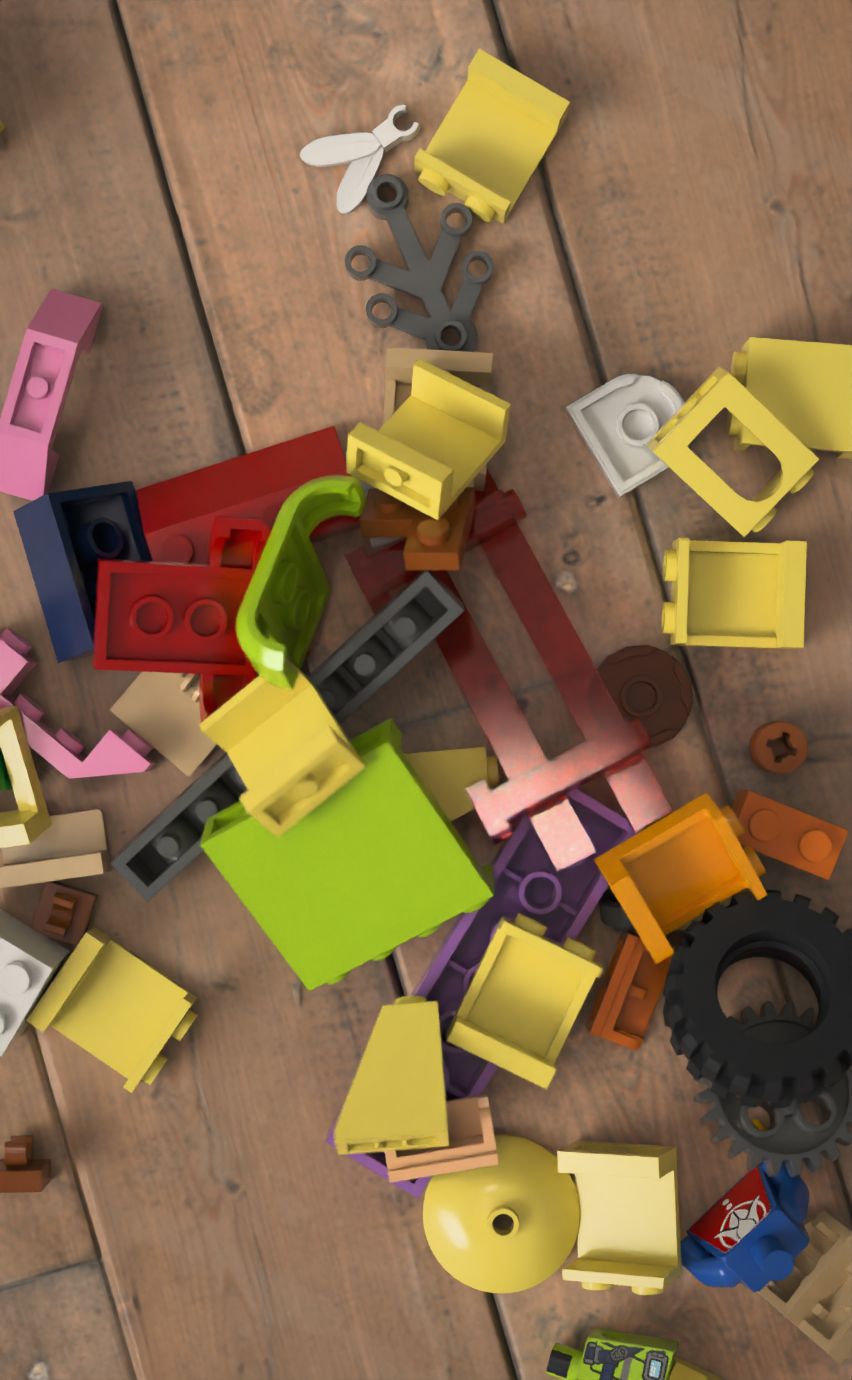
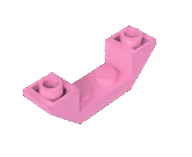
(39, 391)
(112, 755)

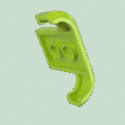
(289, 581)

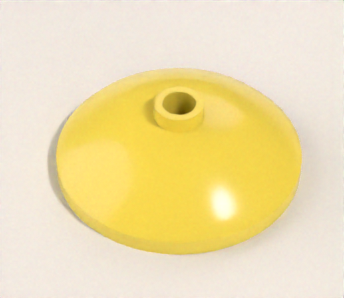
(527, 1188)

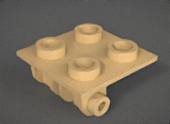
(167, 716)

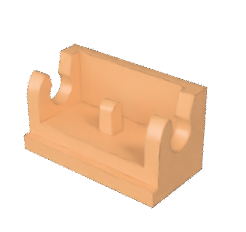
(469, 1147)

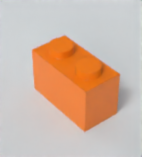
(788, 834)

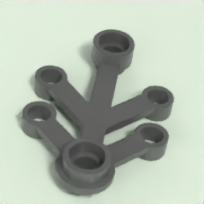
(424, 277)

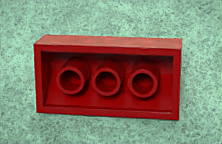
(181, 510)

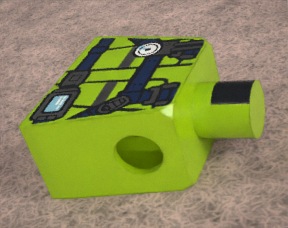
(614, 1357)

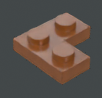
(429, 542)

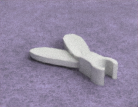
(364, 154)

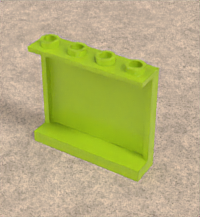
(355, 870)

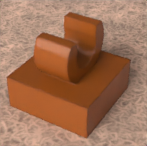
(64, 912)
(19, 1170)

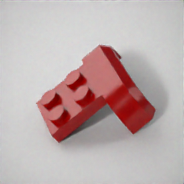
(182, 613)

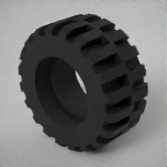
(715, 1045)

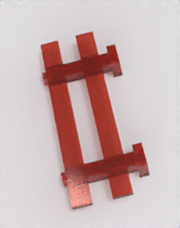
(534, 783)

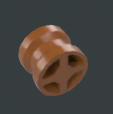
(768, 744)

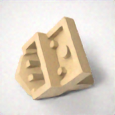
(820, 1287)

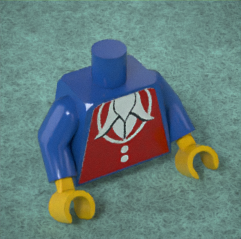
(750, 1231)

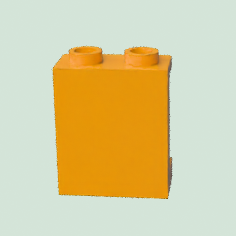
(680, 870)

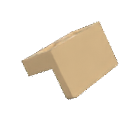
(68, 849)

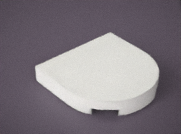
(619, 423)

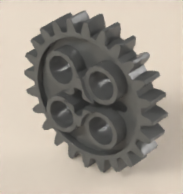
(789, 1134)

